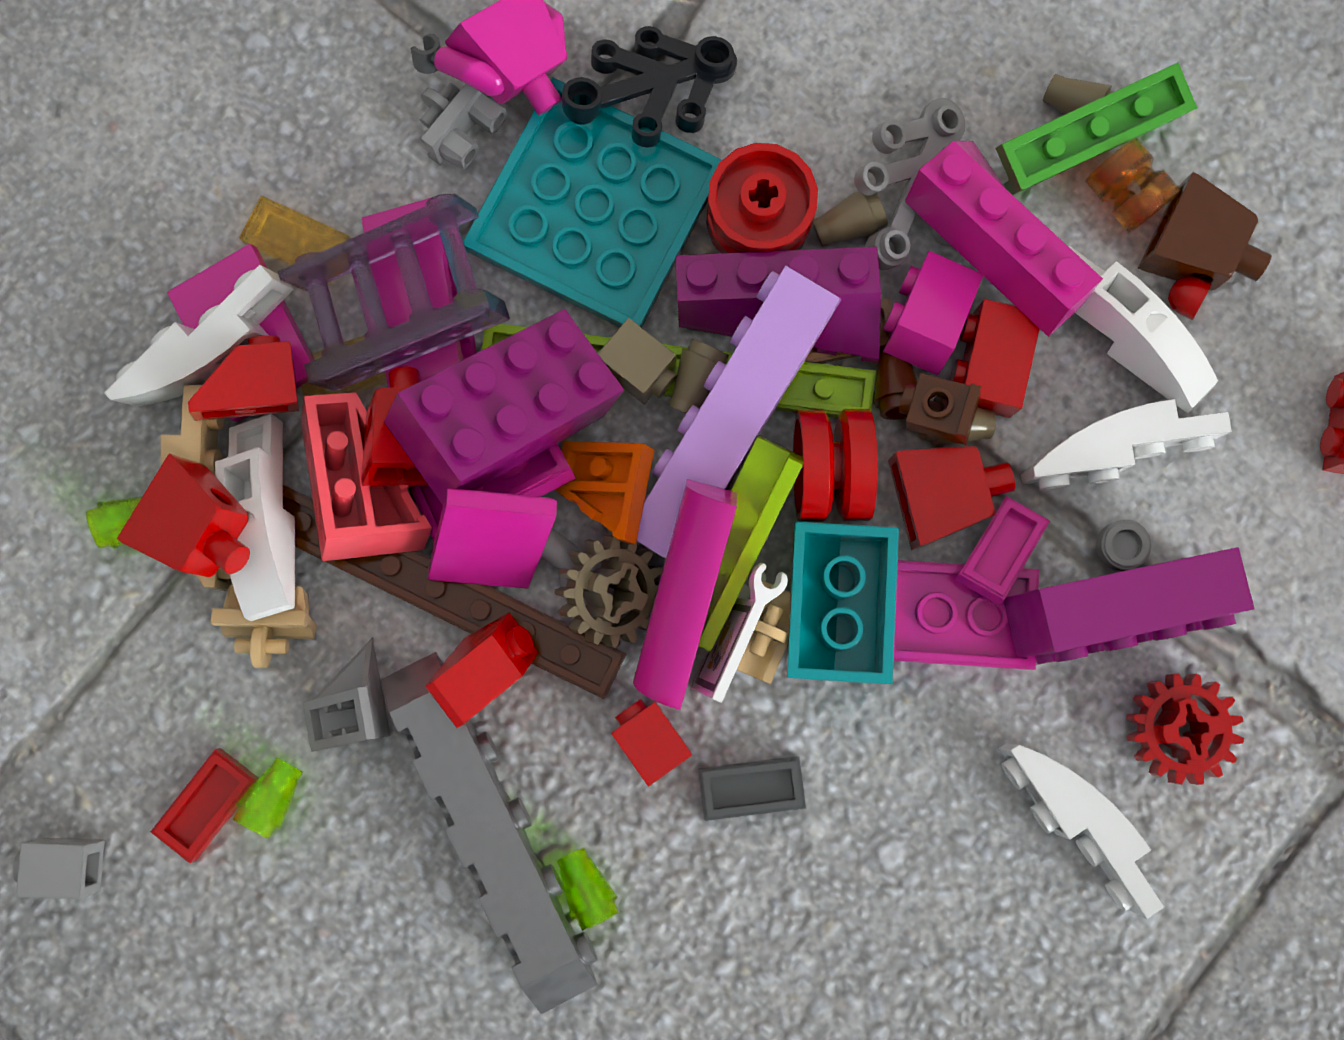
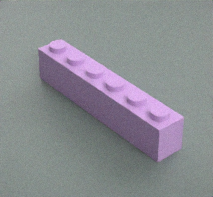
(739, 398)

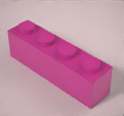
(1000, 236)

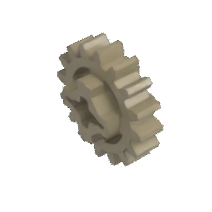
(624, 572)

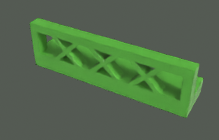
(1095, 128)

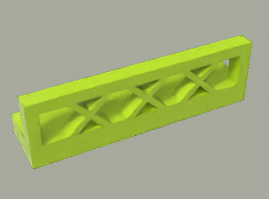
(760, 497)

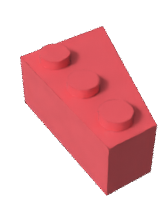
(350, 516)

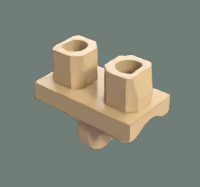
(258, 635)
(768, 639)

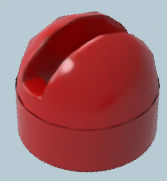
(1187, 295)

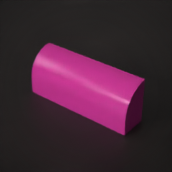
(438, 284)
(684, 592)

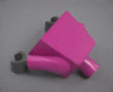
(502, 52)

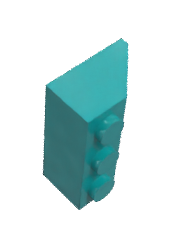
(843, 603)

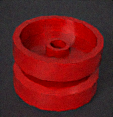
(764, 178)
(835, 466)

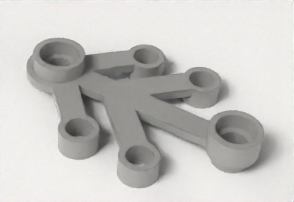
(935, 137)

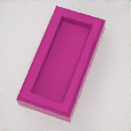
(1002, 550)

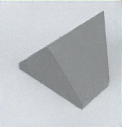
(349, 706)

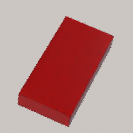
(204, 805)

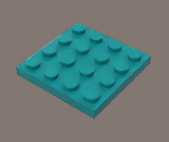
(593, 211)

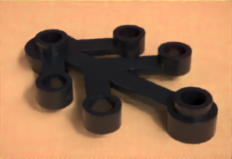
(707, 62)

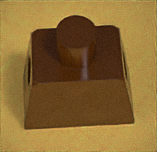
(1204, 237)

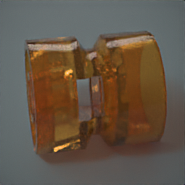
(1123, 169)

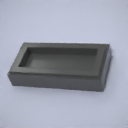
(751, 788)

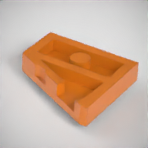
(609, 483)

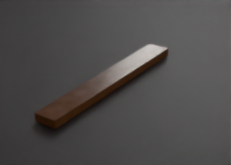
(468, 605)

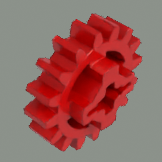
(1192, 746)

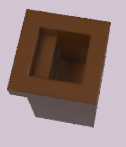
(950, 424)

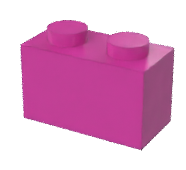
(933, 313)

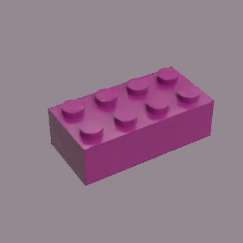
(502, 405)
(1129, 607)

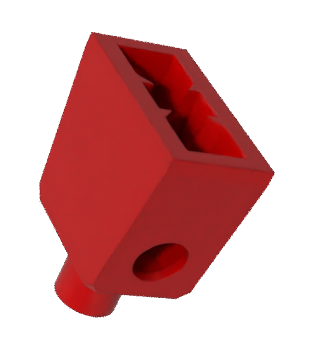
(383, 457)
(945, 490)
(188, 521)

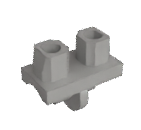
(450, 119)

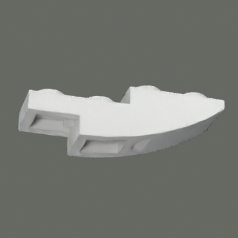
(1147, 336)
(191, 355)
(1109, 444)
(256, 481)
(1075, 807)

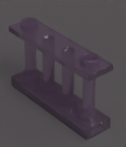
(427, 326)

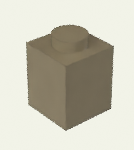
(639, 362)

